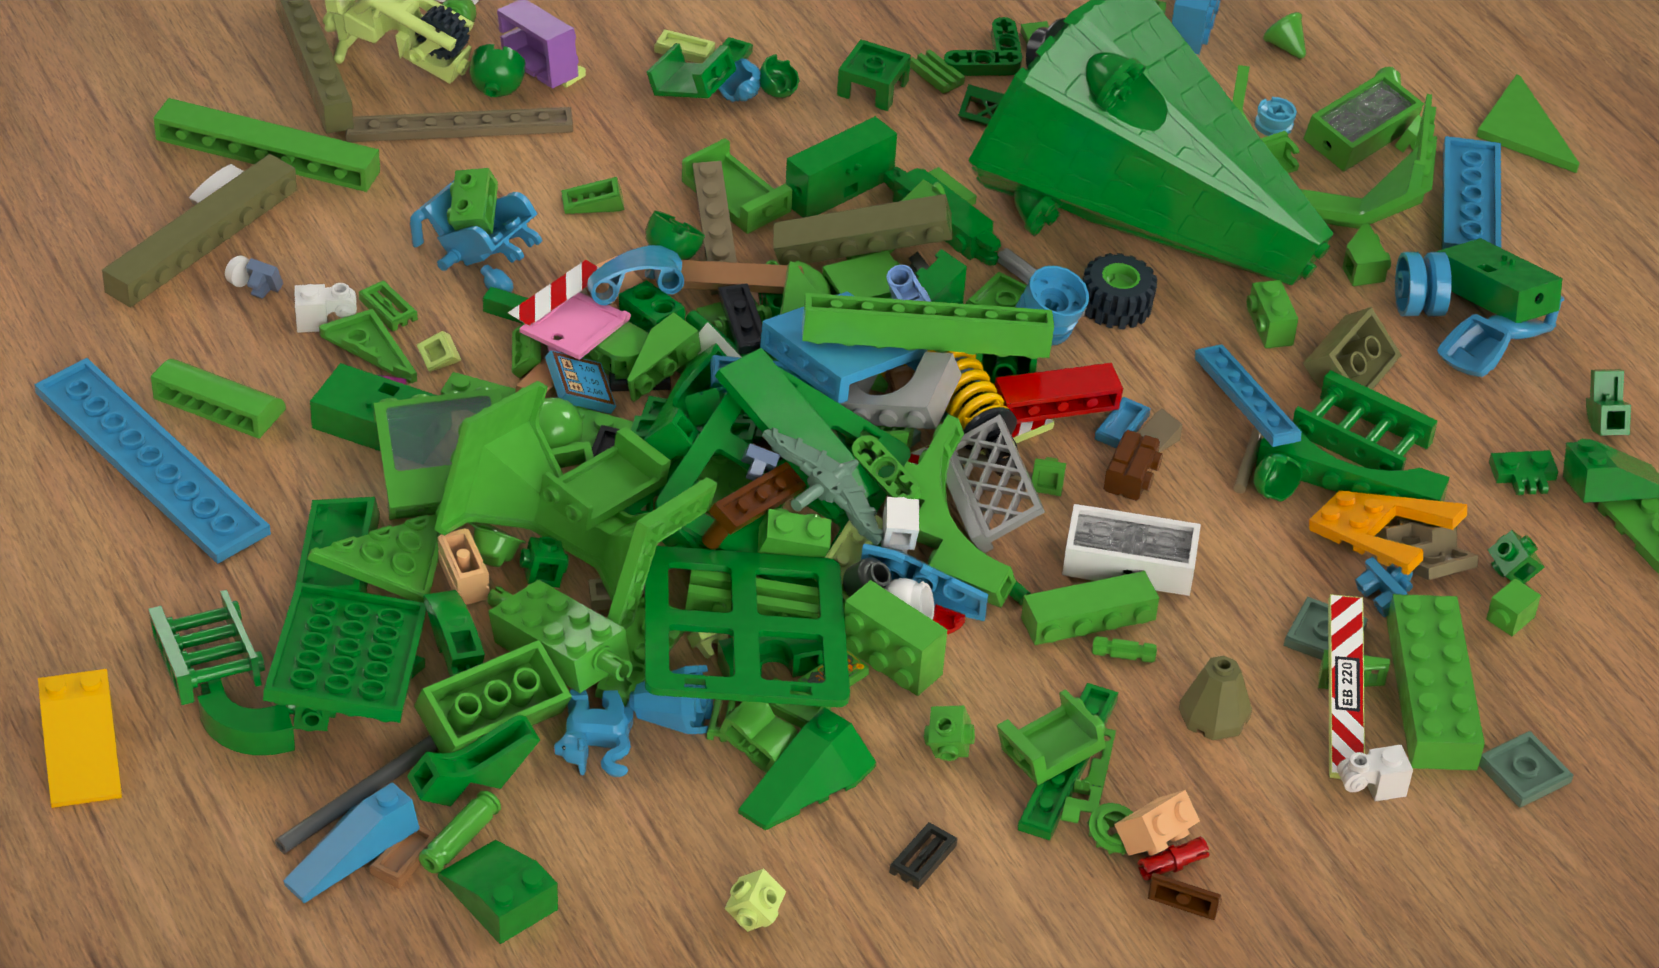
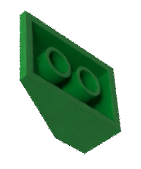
(1607, 474)
(502, 889)

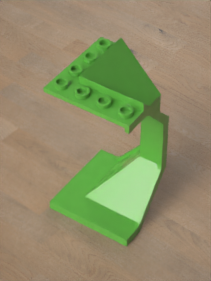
(1393, 194)
(499, 482)

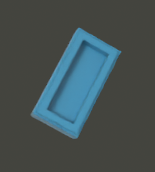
(1128, 417)

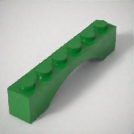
(672, 428)
(1337, 475)

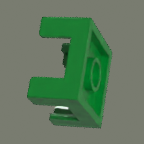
(874, 68)

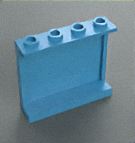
(829, 365)

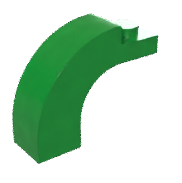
(242, 728)

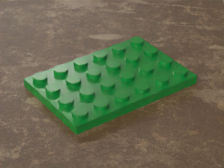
(346, 652)

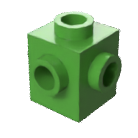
(949, 732)

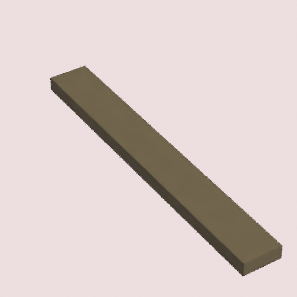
(460, 124)

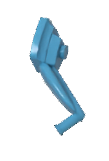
(1481, 342)

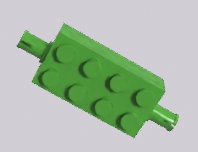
(574, 636)

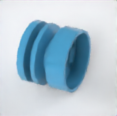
(1058, 291)

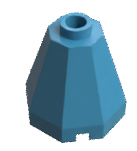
(676, 713)

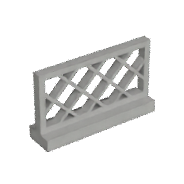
(968, 500)

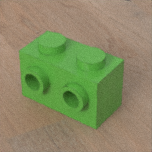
(473, 199)
(1272, 314)
(794, 534)

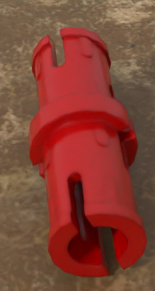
(1173, 858)

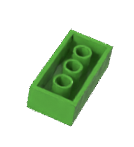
(490, 694)

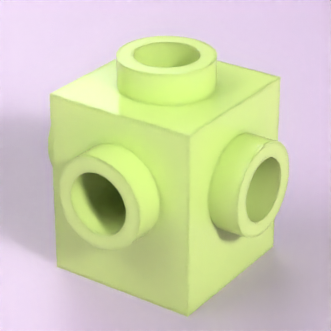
(755, 900)

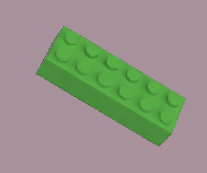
(1434, 682)

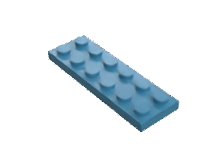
(1471, 191)

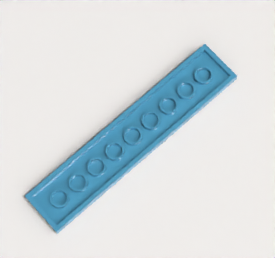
(153, 460)

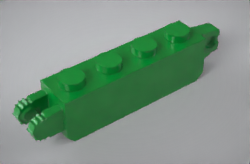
(970, 228)

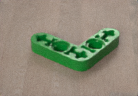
(1001, 60)

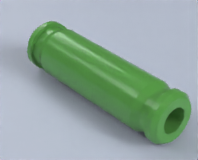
(459, 831)

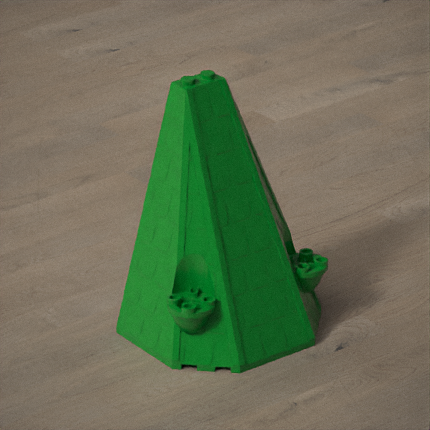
(1147, 143)

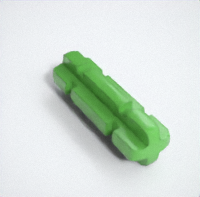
(1124, 649)

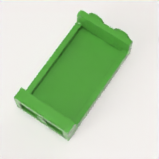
(749, 198)
(607, 481)

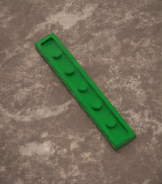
(1048, 798)

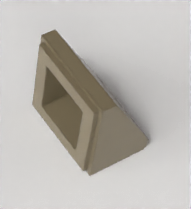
(1164, 428)

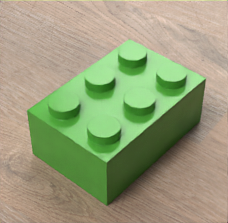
(894, 638)

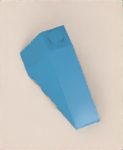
(946, 589)
(355, 841)

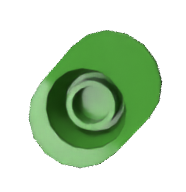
(494, 544)

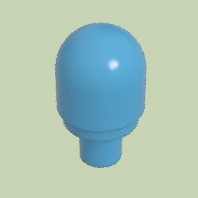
(496, 278)

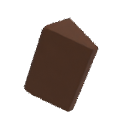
(1184, 896)

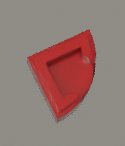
(948, 618)

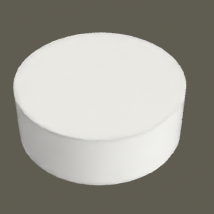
(236, 272)

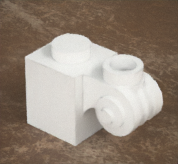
(316, 302)
(900, 523)
(1382, 770)

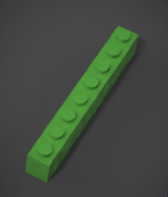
(254, 139)
(927, 325)

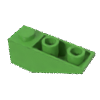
(664, 351)

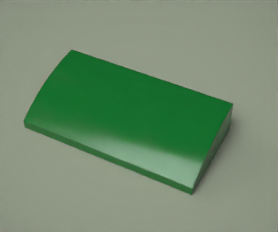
(330, 522)

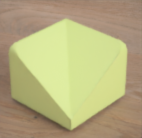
(438, 351)

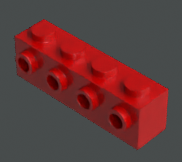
(1061, 392)

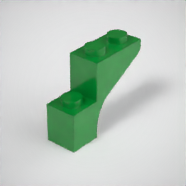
(487, 762)

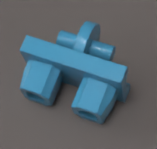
(1387, 581)

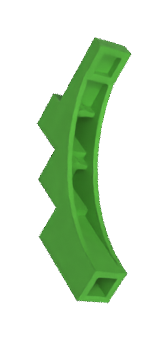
(952, 550)

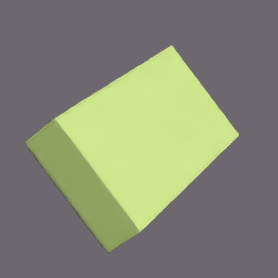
(693, 48)

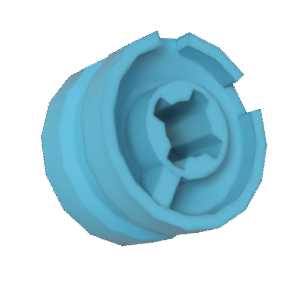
(1275, 116)

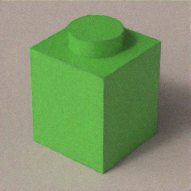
(1513, 607)

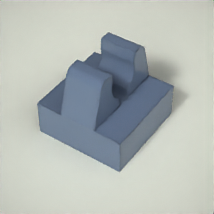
(263, 278)
(759, 460)

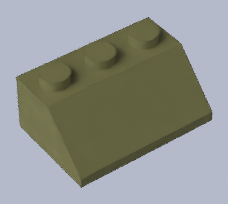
(1355, 349)

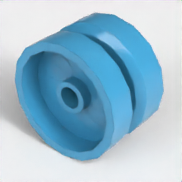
(1423, 284)

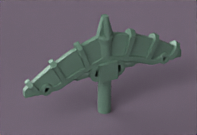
(828, 482)

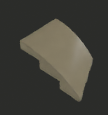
(1438, 544)

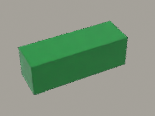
(501, 302)

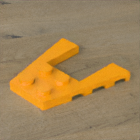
(1361, 516)

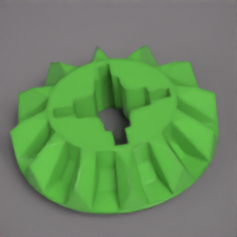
(1101, 820)

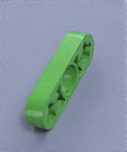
(884, 458)

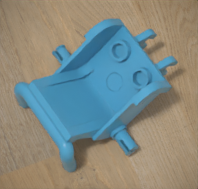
(474, 243)

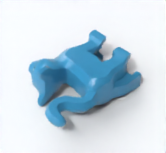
(597, 728)

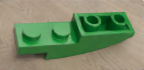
(454, 631)

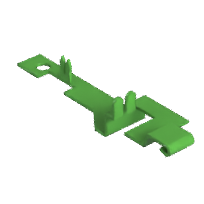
(1097, 778)

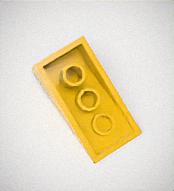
(79, 738)

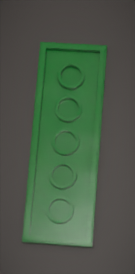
(776, 403)

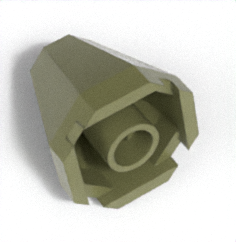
(1217, 700)

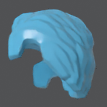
(742, 83)

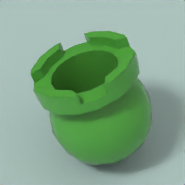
(560, 422)

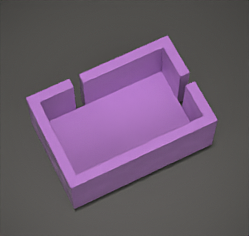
(541, 40)

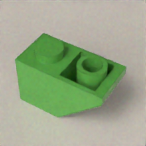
(1365, 258)

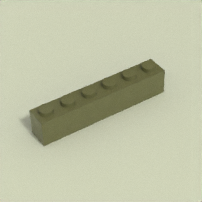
(863, 230)

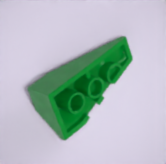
(813, 766)

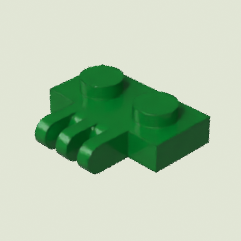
(1524, 469)

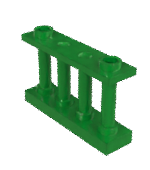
(1372, 407)
(179, 662)

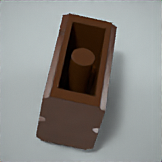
(1133, 465)

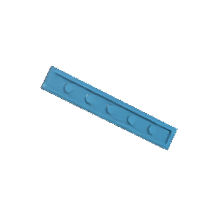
(1248, 395)

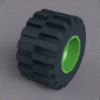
(1119, 290)

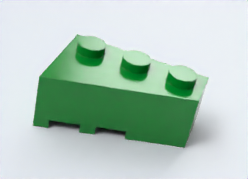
(944, 279)

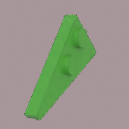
(370, 340)

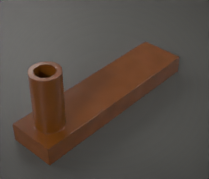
(752, 502)

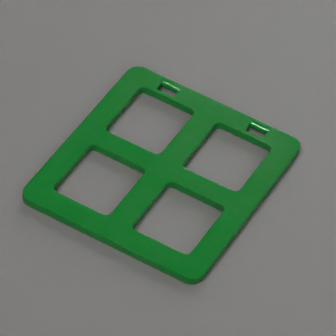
(717, 438)
(746, 628)

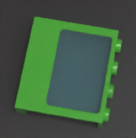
(418, 445)

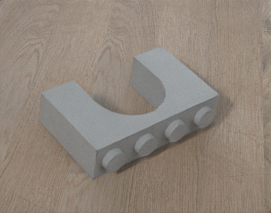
(915, 404)

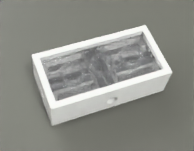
(1121, 543)

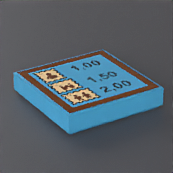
(580, 382)

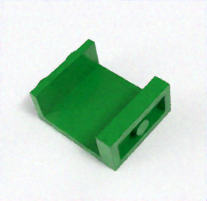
(695, 80)

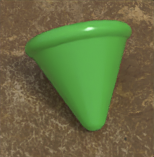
(1288, 35)

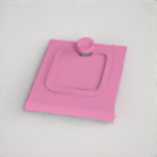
(580, 324)

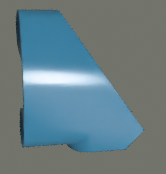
(659, 264)

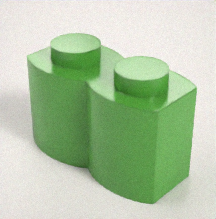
(758, 733)

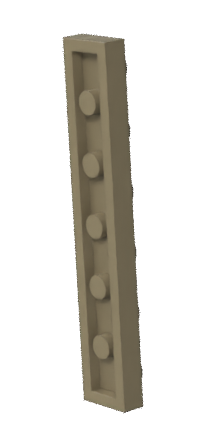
(714, 212)

